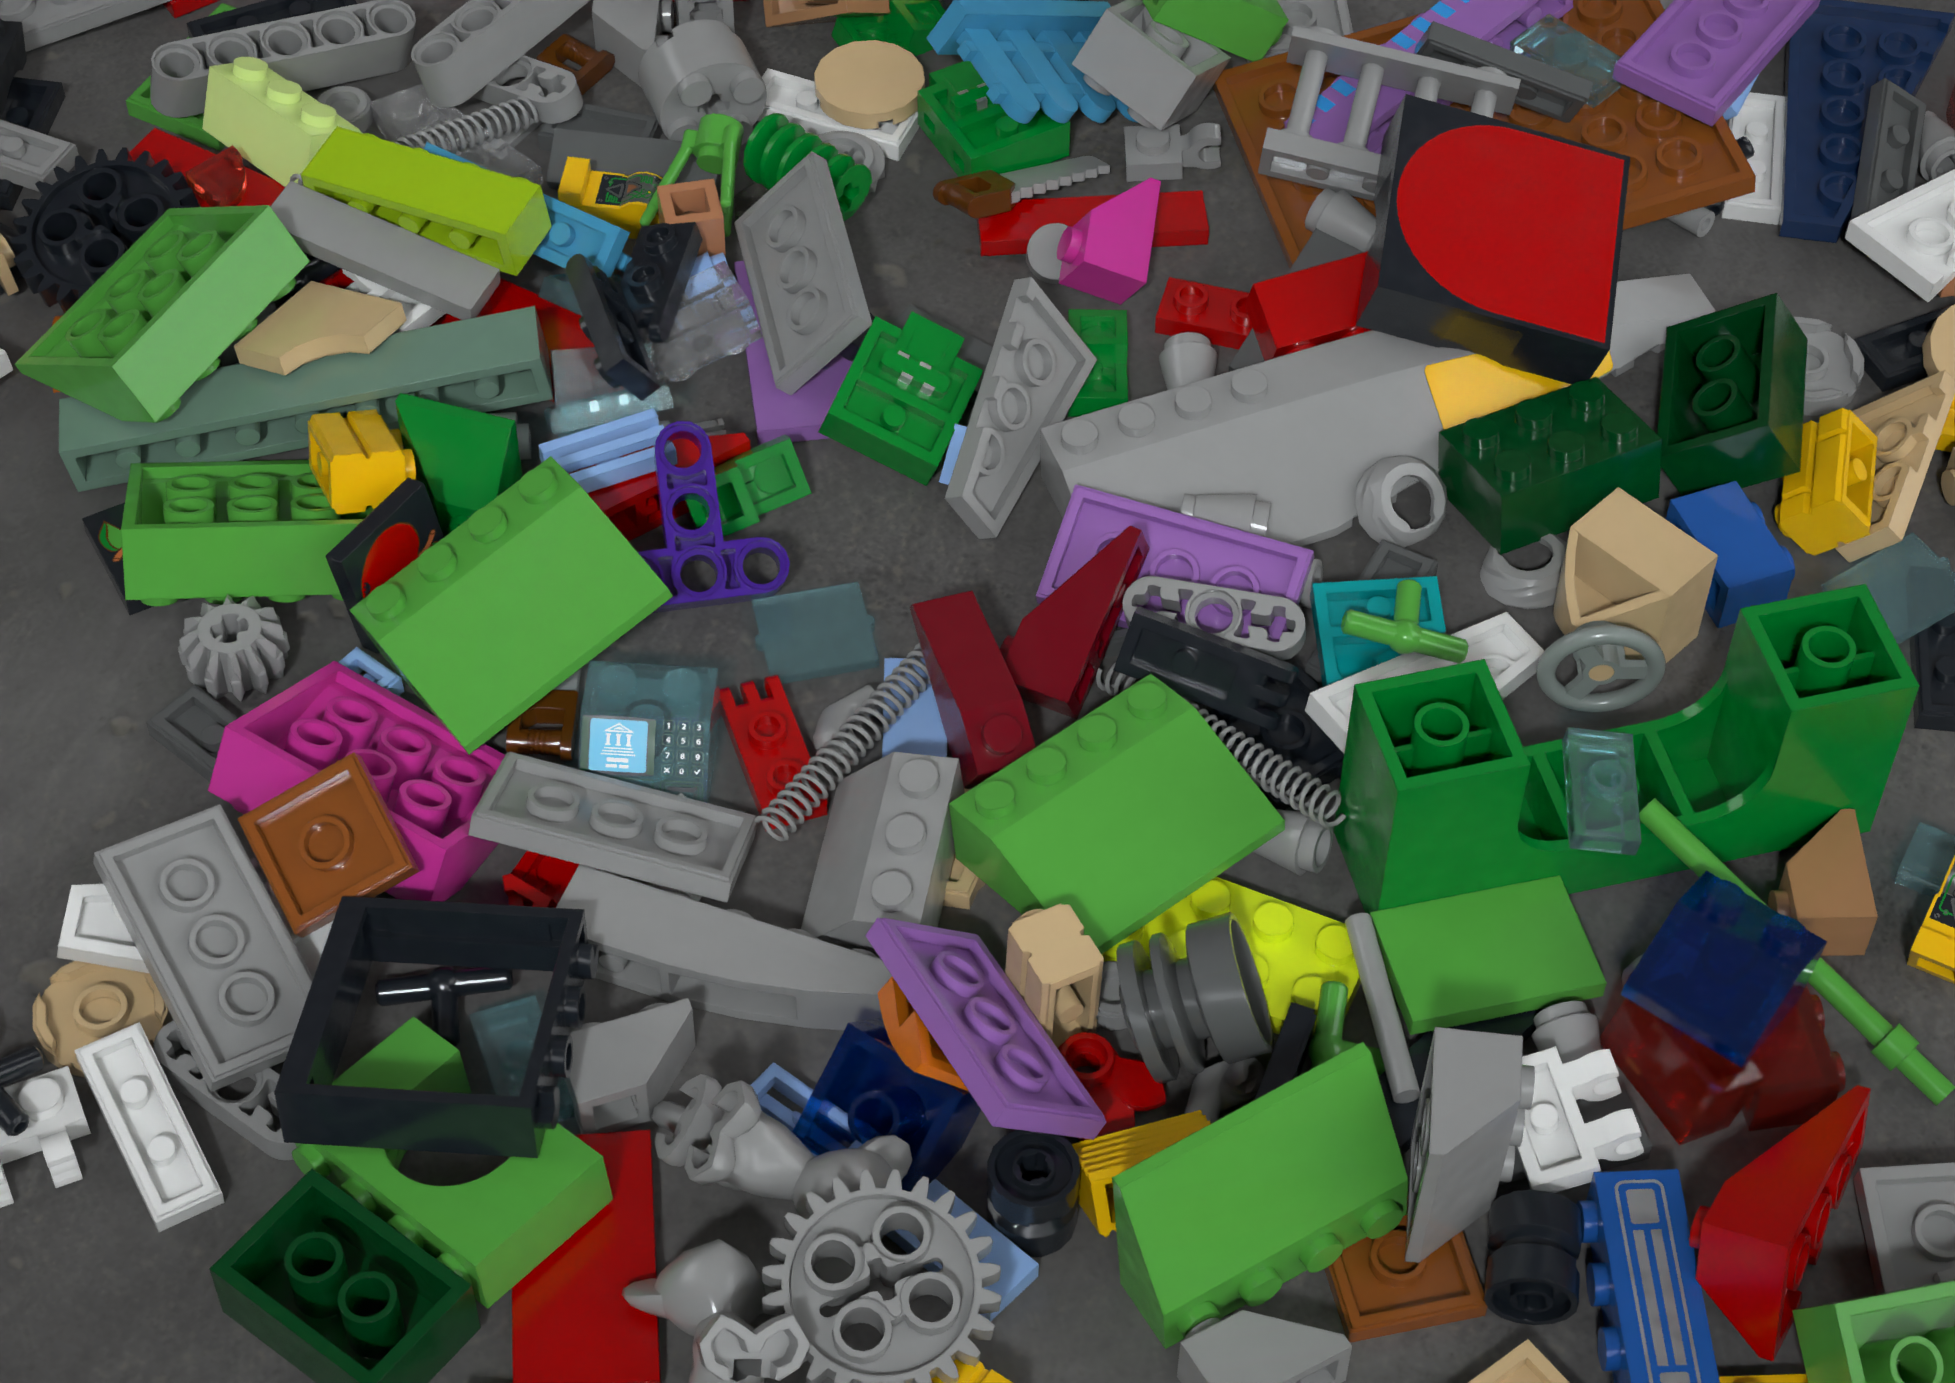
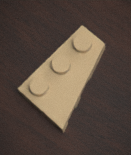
(1907, 435)

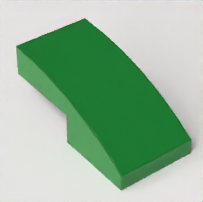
(905, 25)
(1107, 339)
(754, 485)

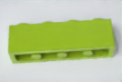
(433, 196)

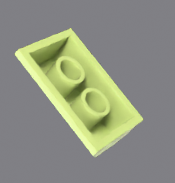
(267, 117)

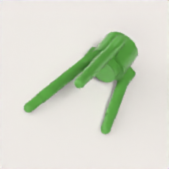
(717, 152)

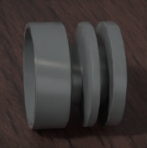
(1182, 1001)

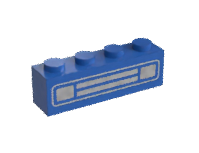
(1645, 1279)

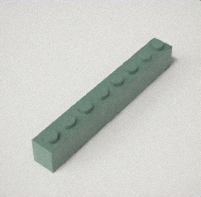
(256, 413)

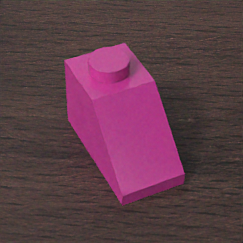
(1111, 245)

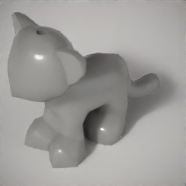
(735, 1144)
(714, 1298)

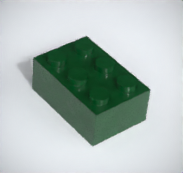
(1733, 396)
(1547, 463)
(344, 1291)

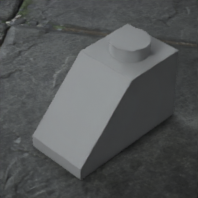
(1262, 1350)

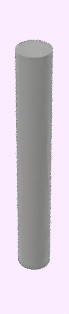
(1382, 1008)

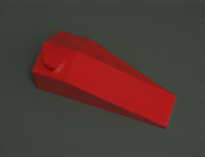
(1774, 1222)

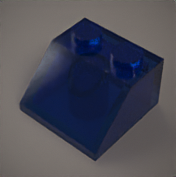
(1724, 968)
(886, 1099)

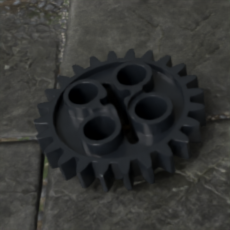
(123, 197)

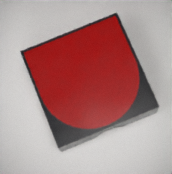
(1495, 241)

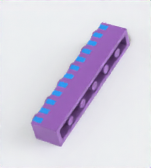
(1486, 19)

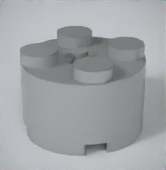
(701, 74)

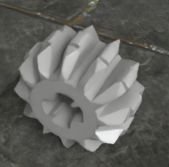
(234, 648)

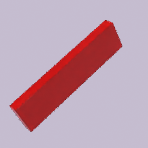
(1178, 222)

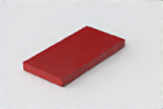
(571, 1306)

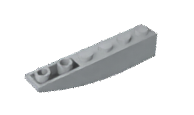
(721, 957)

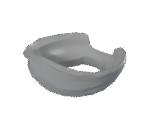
(1375, 504)
(1521, 587)

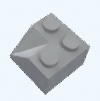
(1148, 65)

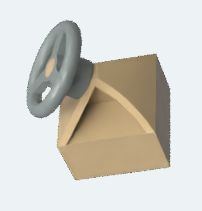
(1624, 602)

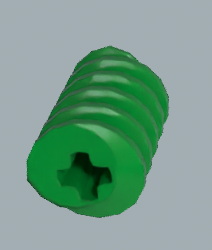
(780, 145)

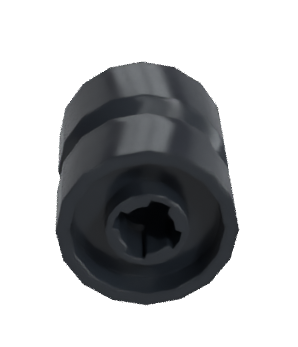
(1033, 1190)
(1533, 1257)

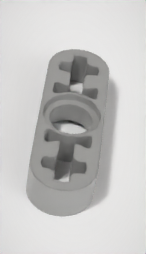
(546, 86)
(1263, 611)
(245, 1115)

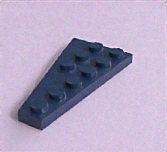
(1827, 96)

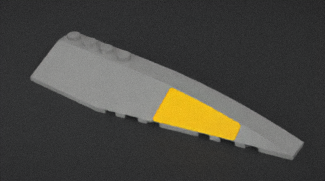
(1321, 417)

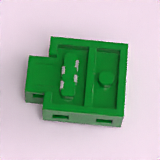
(979, 134)
(903, 396)

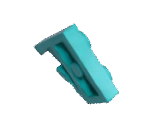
(1347, 655)

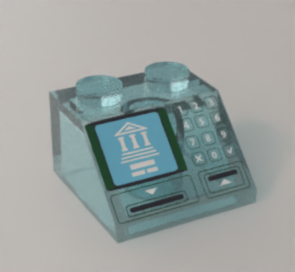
(651, 725)

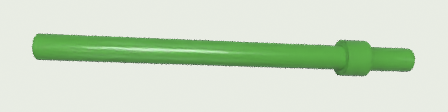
(1891, 1044)

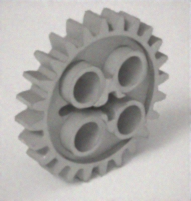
(853, 1231)

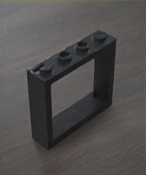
(447, 935)

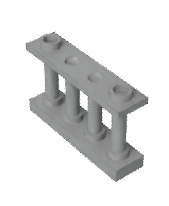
(1349, 165)

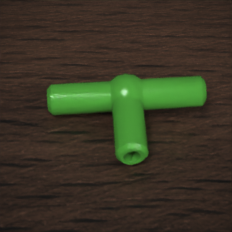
(1404, 632)
(1329, 1027)

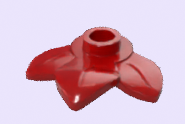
(1118, 1083)

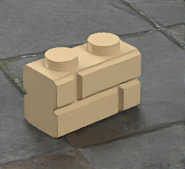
(1055, 970)

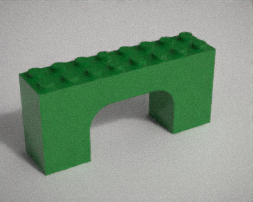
(1756, 766)

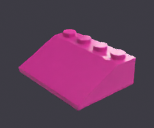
(409, 753)

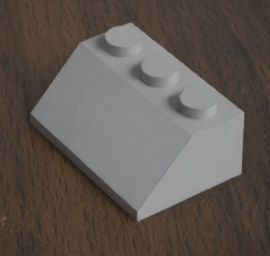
(885, 848)
(1464, 1133)

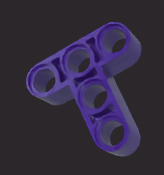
(706, 542)

